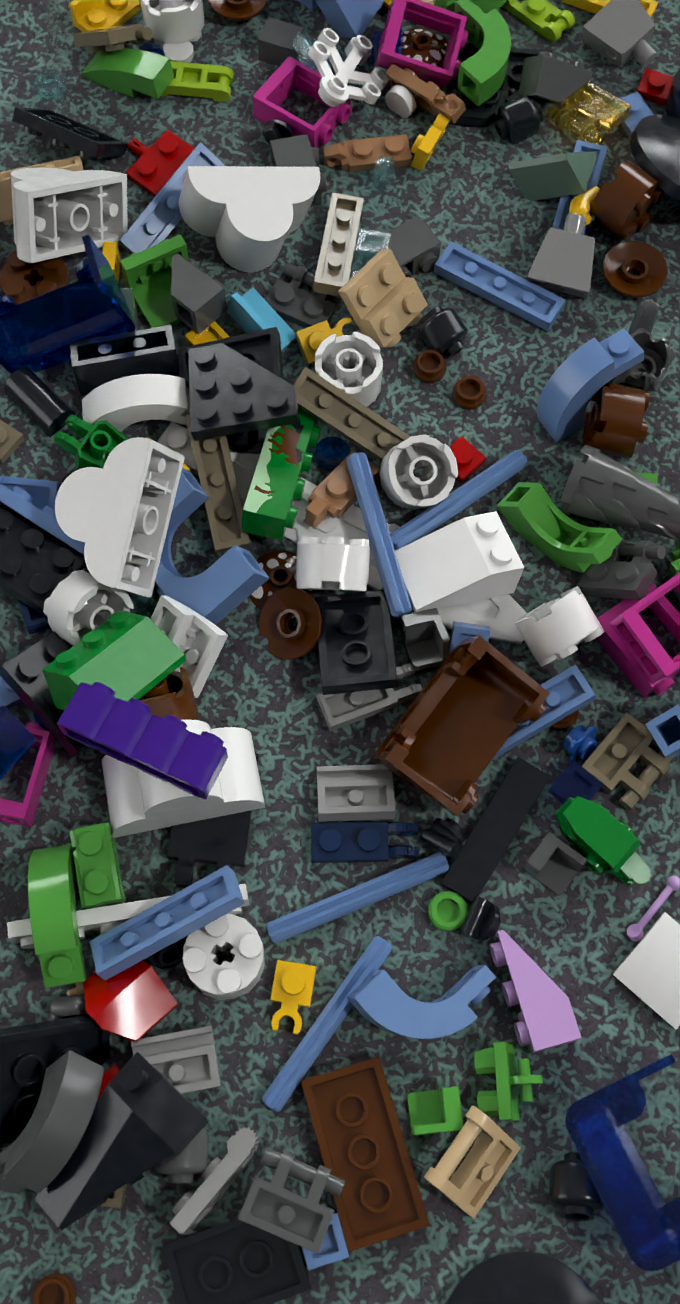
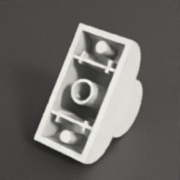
(62, 206)
(247, 209)
(122, 512)
(147, 803)

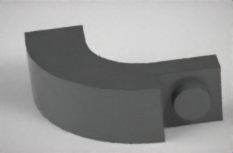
(55, 1127)

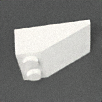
(460, 564)

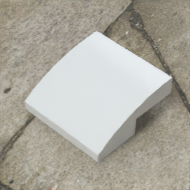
(193, 635)
(654, 969)

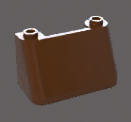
(461, 723)

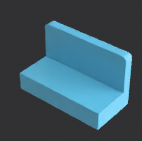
(255, 314)

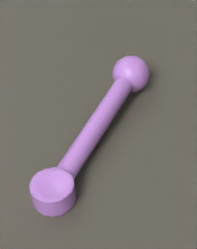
(635, 931)

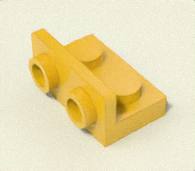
(102, 14)

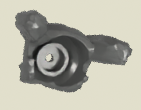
(656, 355)

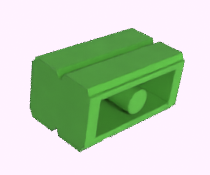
(97, 866)

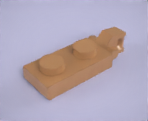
(427, 95)
(364, 153)
(333, 494)

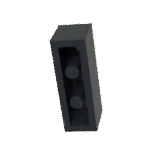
(123, 355)

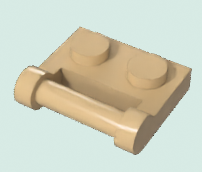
(481, 1167)

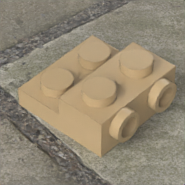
(383, 299)

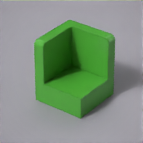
(435, 1111)

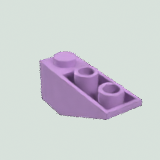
(545, 1009)

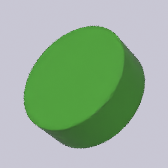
(447, 911)

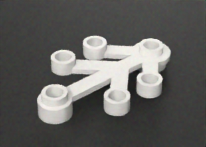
(333, 87)

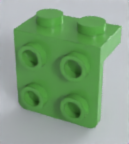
(150, 279)

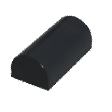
(37, 400)

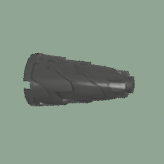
(615, 494)

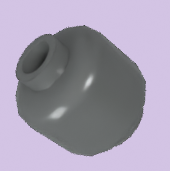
(189, 1162)

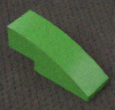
(130, 71)

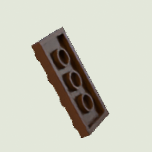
(367, 1149)

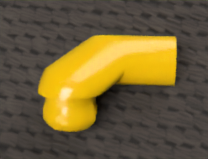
(581, 204)

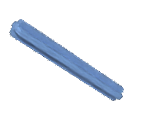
(459, 499)
(379, 535)
(357, 897)
(324, 1026)

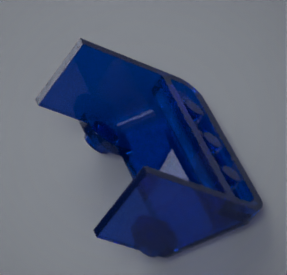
(40, 329)
(618, 1172)

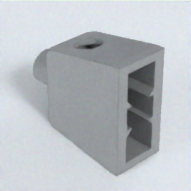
(621, 32)
(565, 259)

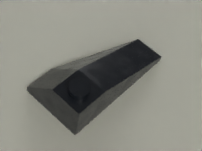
(130, 1131)

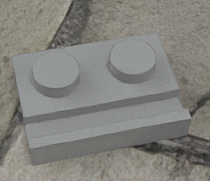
(355, 793)
(183, 1058)

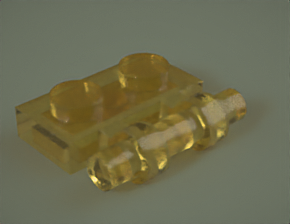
(596, 107)

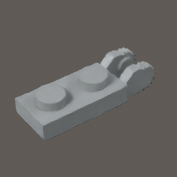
(351, 707)
(217, 1179)

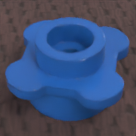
(581, 742)

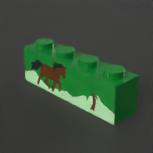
(278, 478)

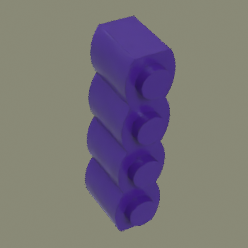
(143, 739)

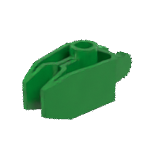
(96, 445)
(602, 840)

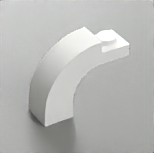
(137, 400)

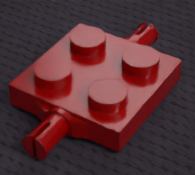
(157, 161)

